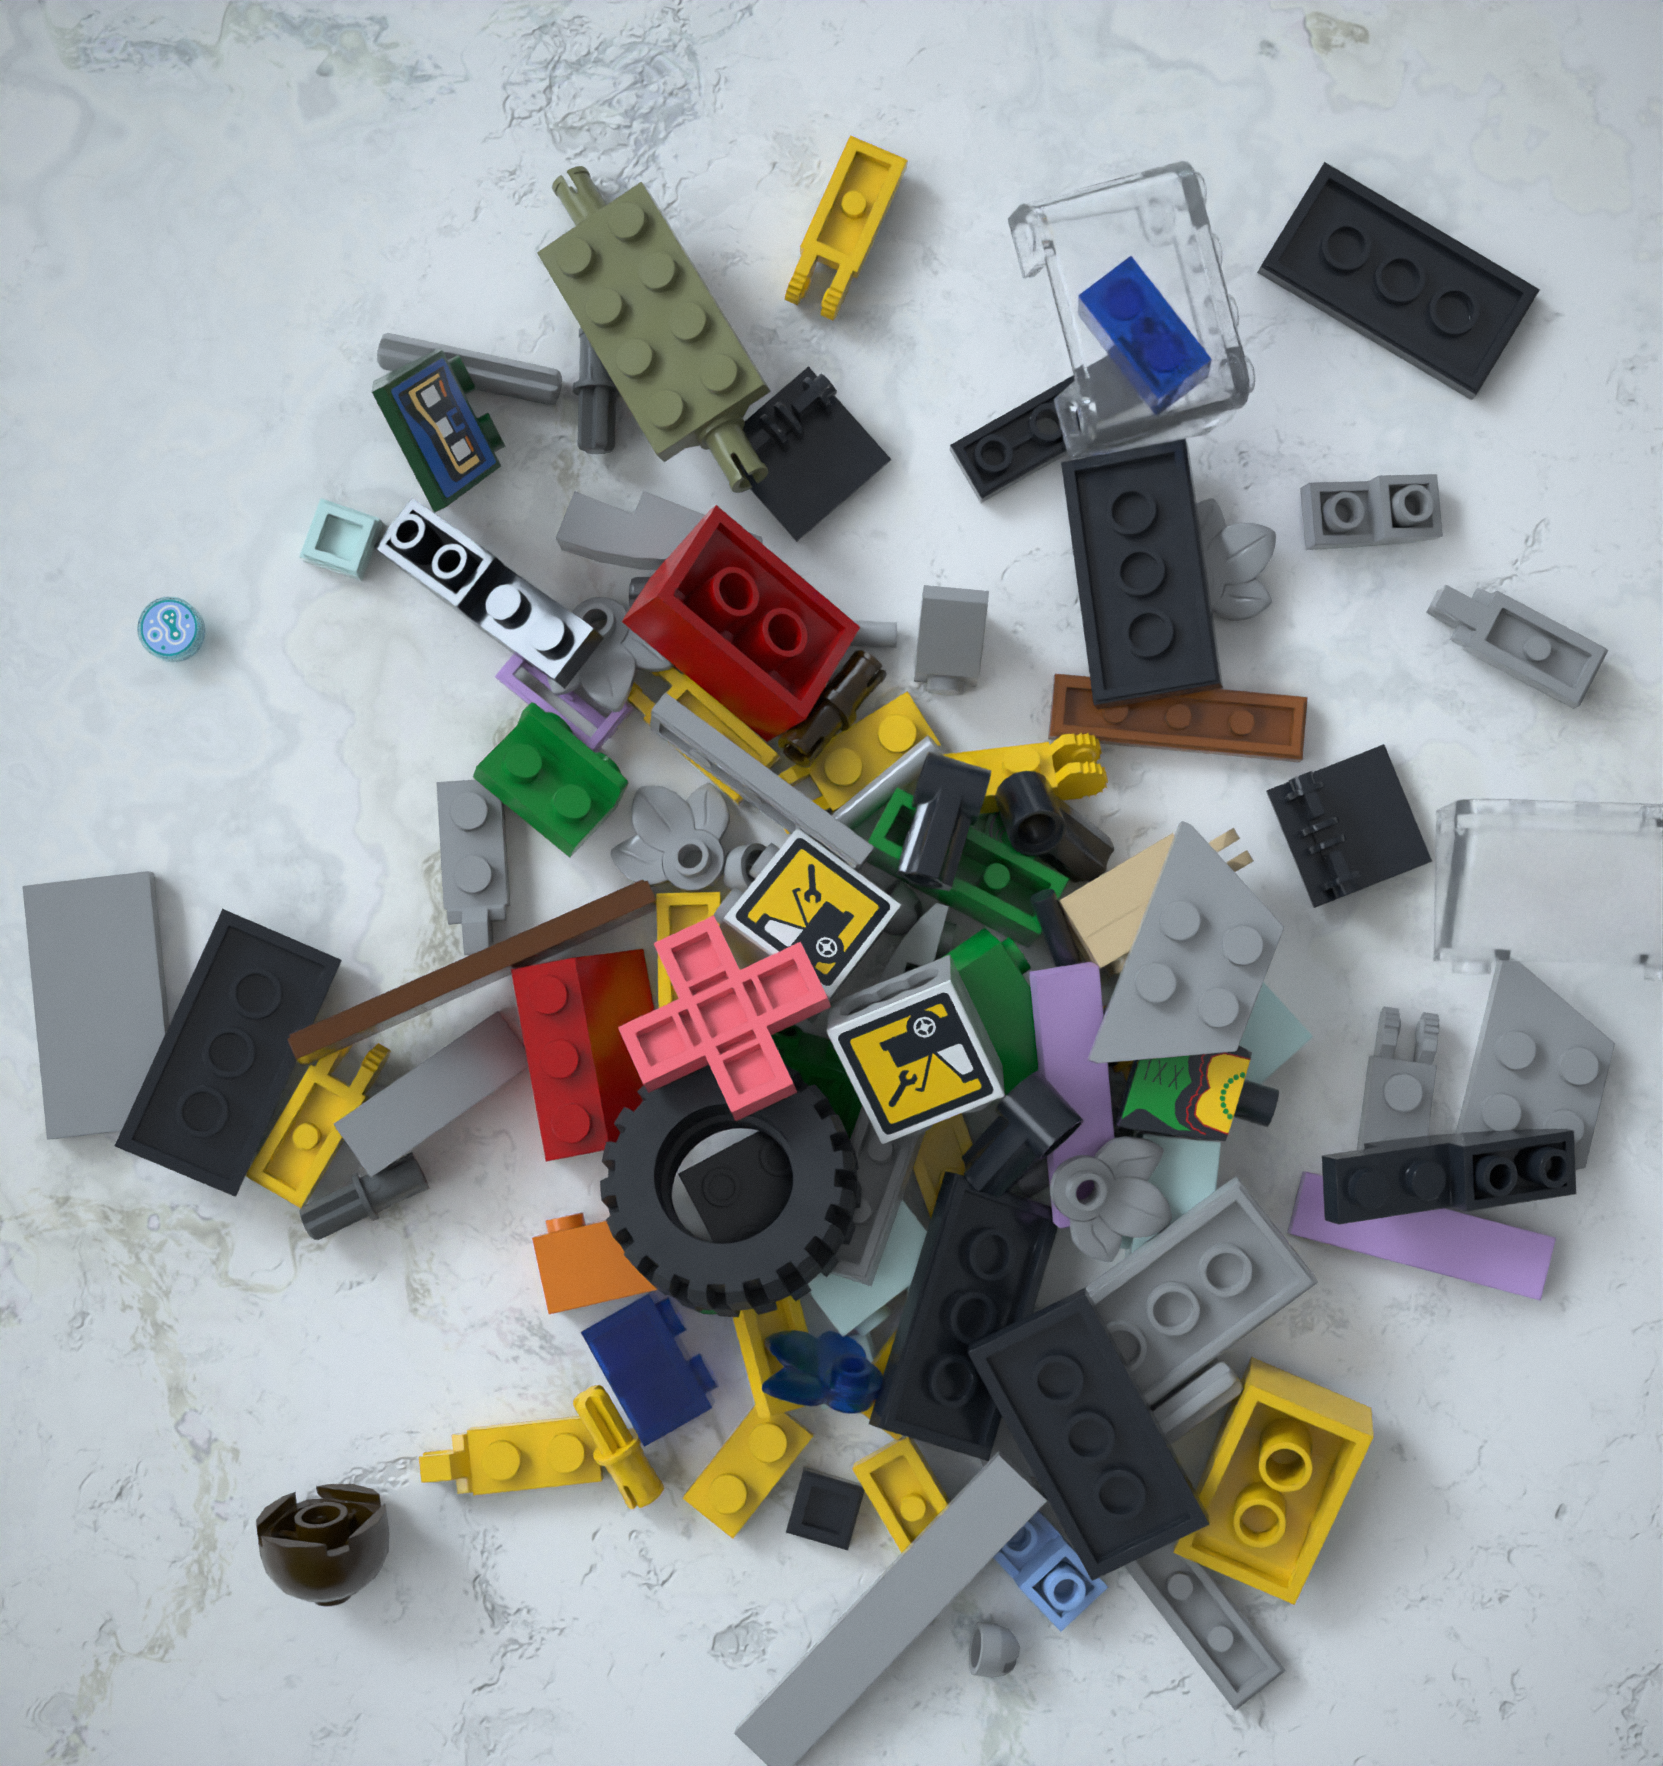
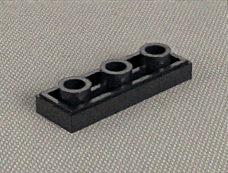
(1012, 445)

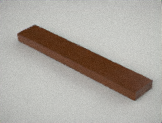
(472, 972)

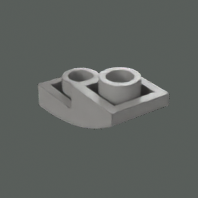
(1371, 512)
(924, 942)

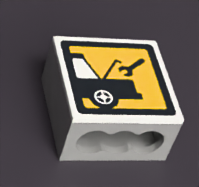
(809, 899)
(916, 1050)

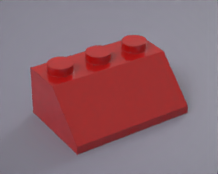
(742, 625)
(575, 1047)

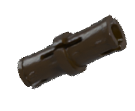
(833, 709)

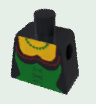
(1194, 1095)

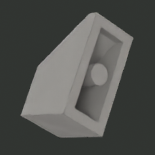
(950, 638)

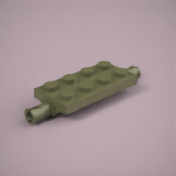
(656, 326)

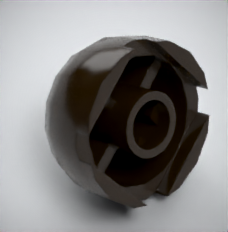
(324, 1545)

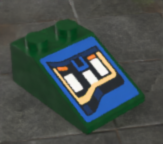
(438, 427)

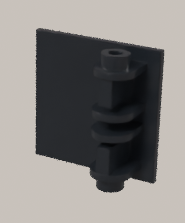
(811, 453)
(1348, 826)
(740, 1188)

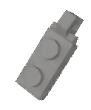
(1521, 642)
(473, 860)

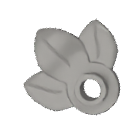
(1233, 562)
(613, 664)
(668, 831)
(1120, 1199)

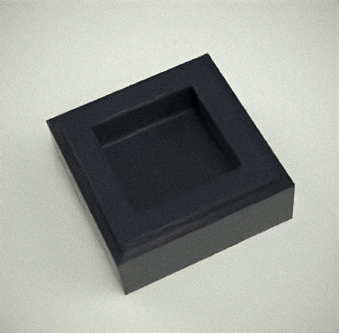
(825, 1508)

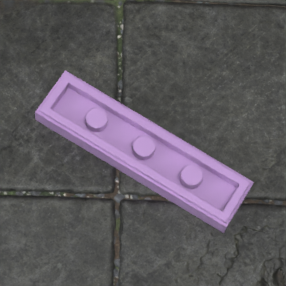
(1066, 1024)
(1434, 1241)

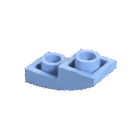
(1049, 1571)

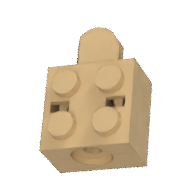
(1111, 907)

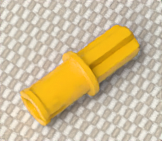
(618, 1448)

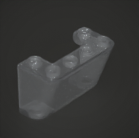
(1166, 229)

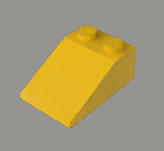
(1277, 1479)

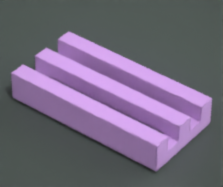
(606, 726)

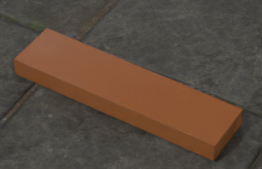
(1196, 722)

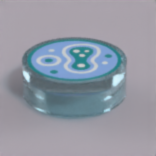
(171, 629)

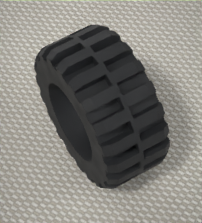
(743, 1272)

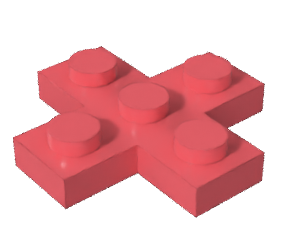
(724, 1018)

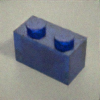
(1143, 336)
(651, 1366)

